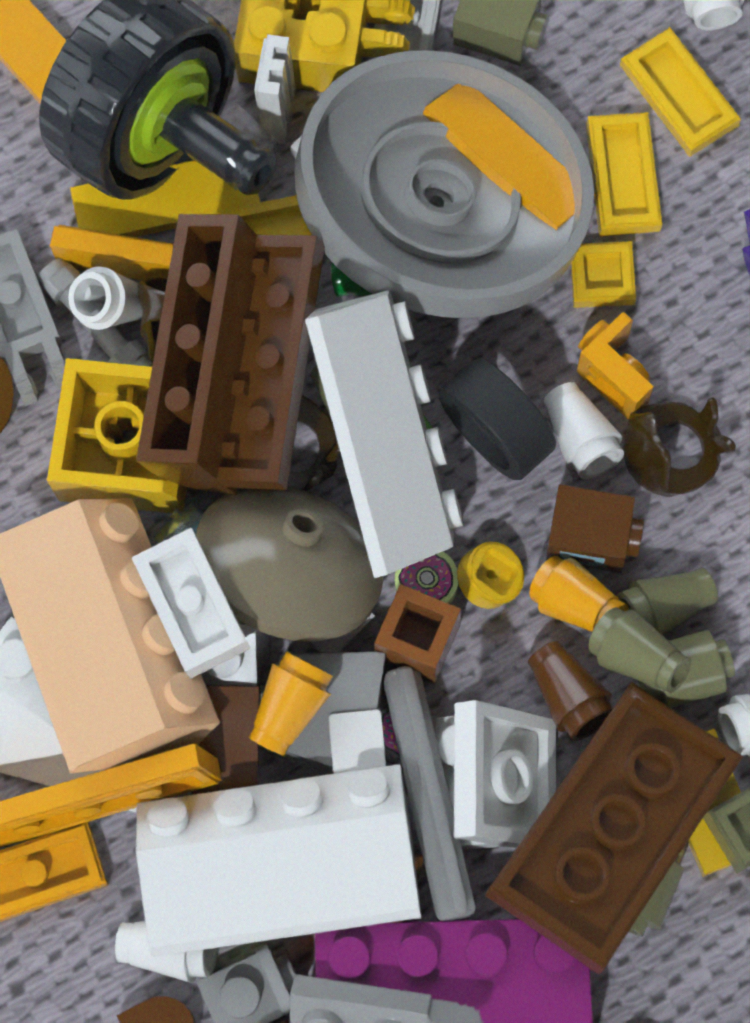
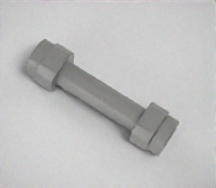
(56, 282)

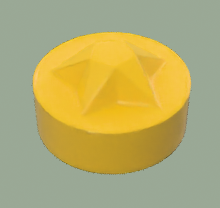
(490, 575)

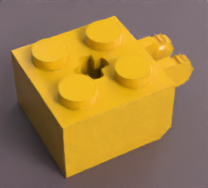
(324, 43)
(85, 461)

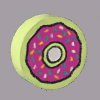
(431, 576)

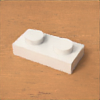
(190, 603)

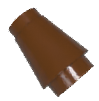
(570, 691)

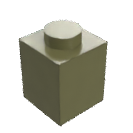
(500, 27)

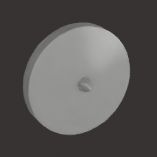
(412, 210)

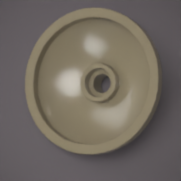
(290, 563)

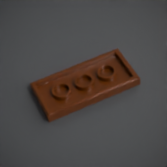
(614, 828)

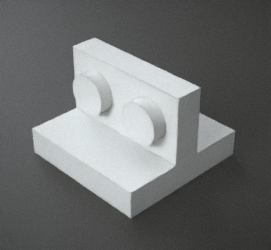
(496, 771)

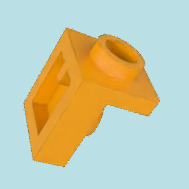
(616, 377)

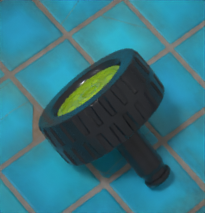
(147, 92)

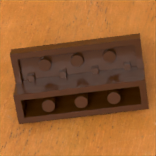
(230, 356)

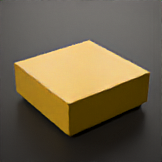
(603, 275)

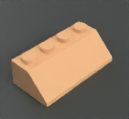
(98, 638)

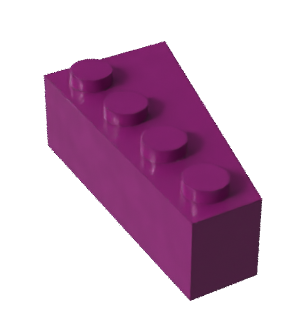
(487, 964)

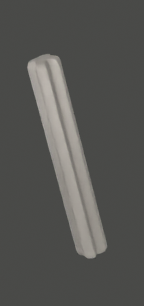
(428, 795)

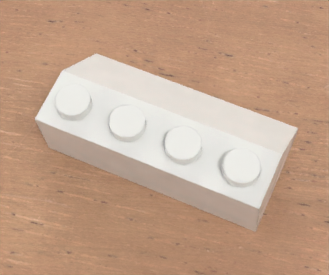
(383, 431)
(276, 860)

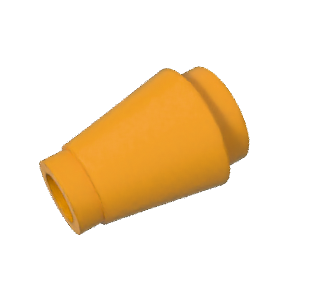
(571, 593)
(289, 702)

